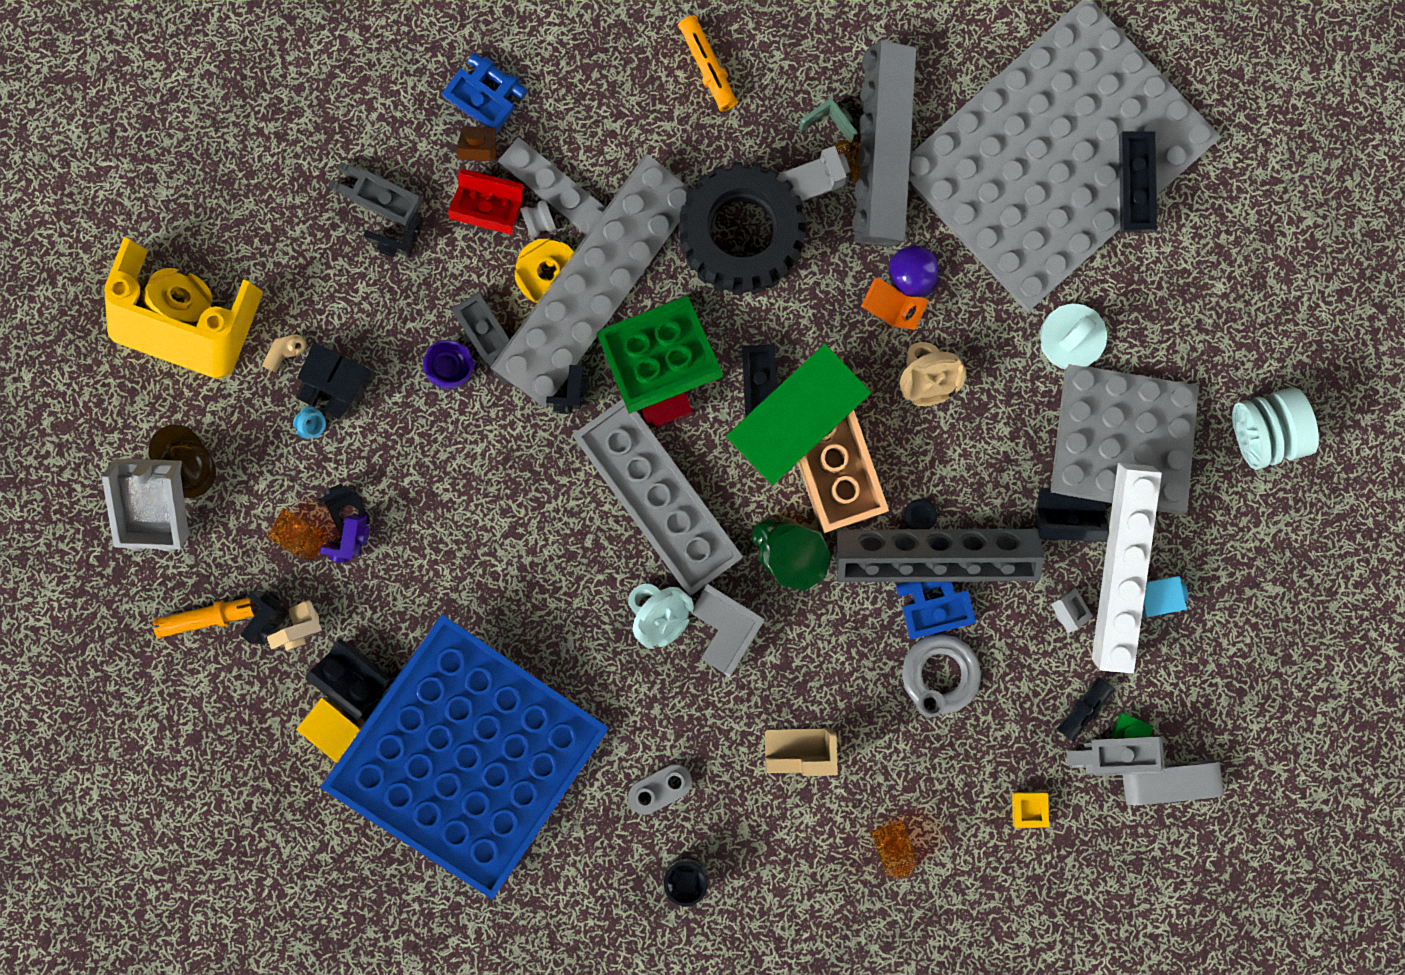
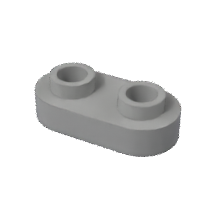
(659, 789)

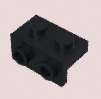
(1070, 518)

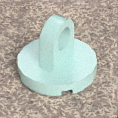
(1073, 336)
(661, 616)

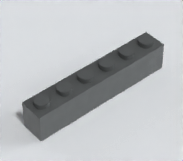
(884, 144)

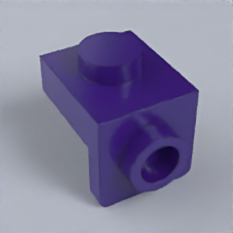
(353, 537)

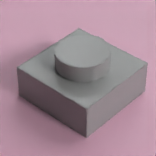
(1071, 610)

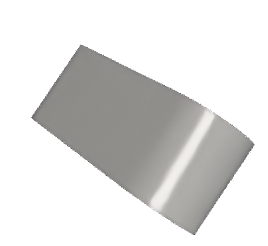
(1178, 783)

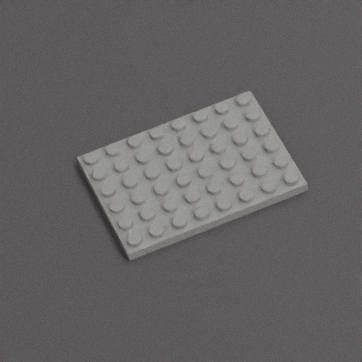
(1035, 154)

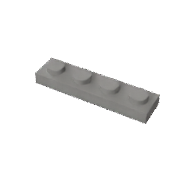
(552, 185)

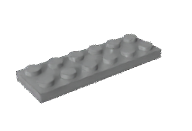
(657, 497)

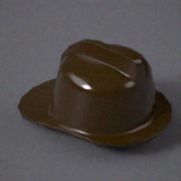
(183, 445)

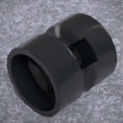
(685, 880)

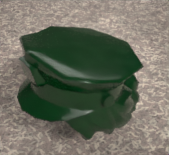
(792, 553)

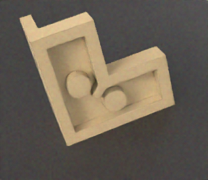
(801, 751)

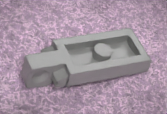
(1120, 757)

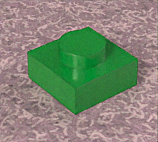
(1130, 728)

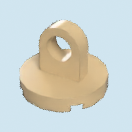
(932, 376)

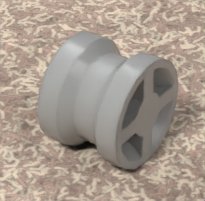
(538, 219)

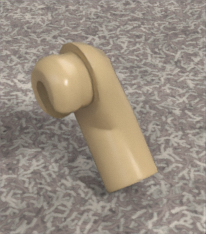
(283, 348)

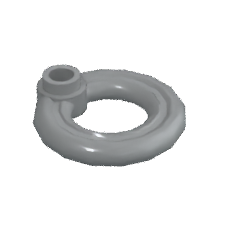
(917, 689)

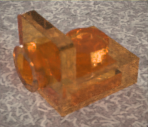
(297, 535)
(894, 850)

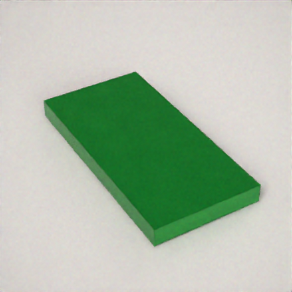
(798, 414)

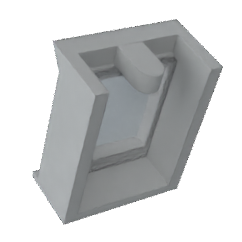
(146, 504)

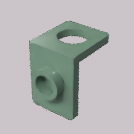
(840, 117)

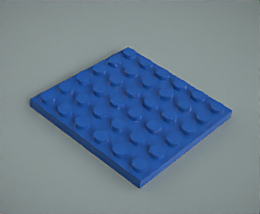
(465, 757)

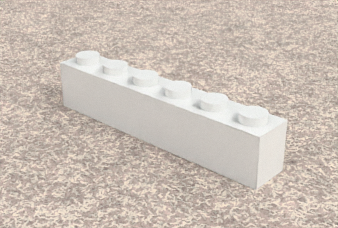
(1126, 567)

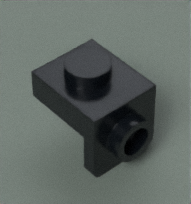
(576, 387)
(267, 618)

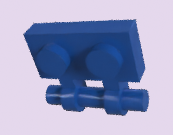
(480, 101)
(936, 614)

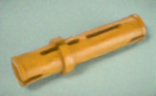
(724, 96)
(219, 614)

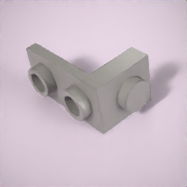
(817, 176)

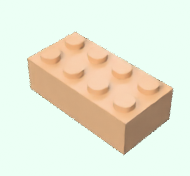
(842, 478)

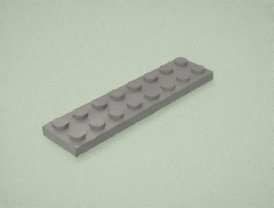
(593, 281)

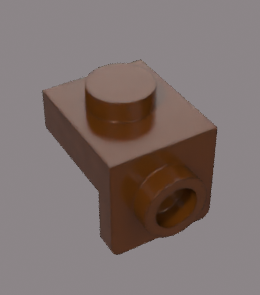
(477, 143)

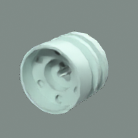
(1275, 428)

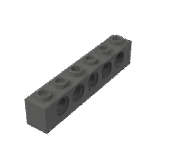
(938, 555)

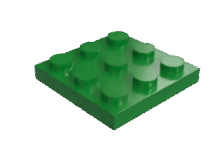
(659, 354)

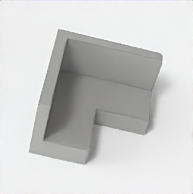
(735, 628)

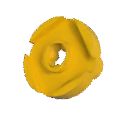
(532, 259)
(167, 282)

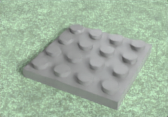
(1126, 420)

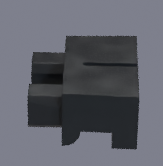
(336, 376)

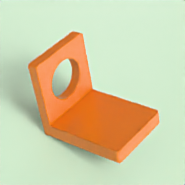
(892, 305)

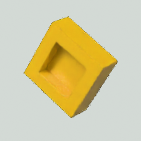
(1030, 809)

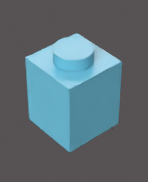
(1164, 596)

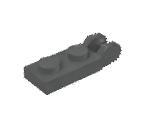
(378, 195)
(482, 329)

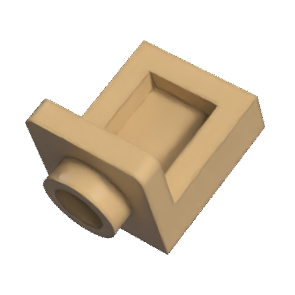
(305, 624)

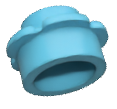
(314, 427)

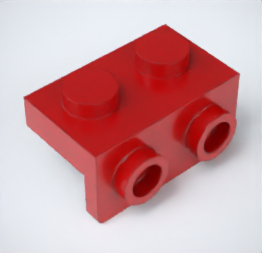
(487, 201)

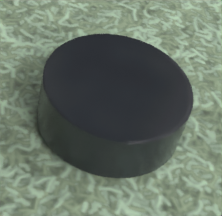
(920, 514)

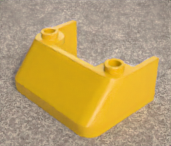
(206, 349)

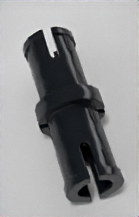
(1085, 709)

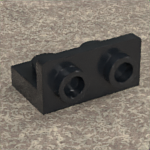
(349, 679)

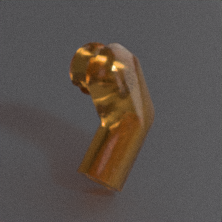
(850, 152)

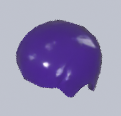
(914, 271)
(448, 364)

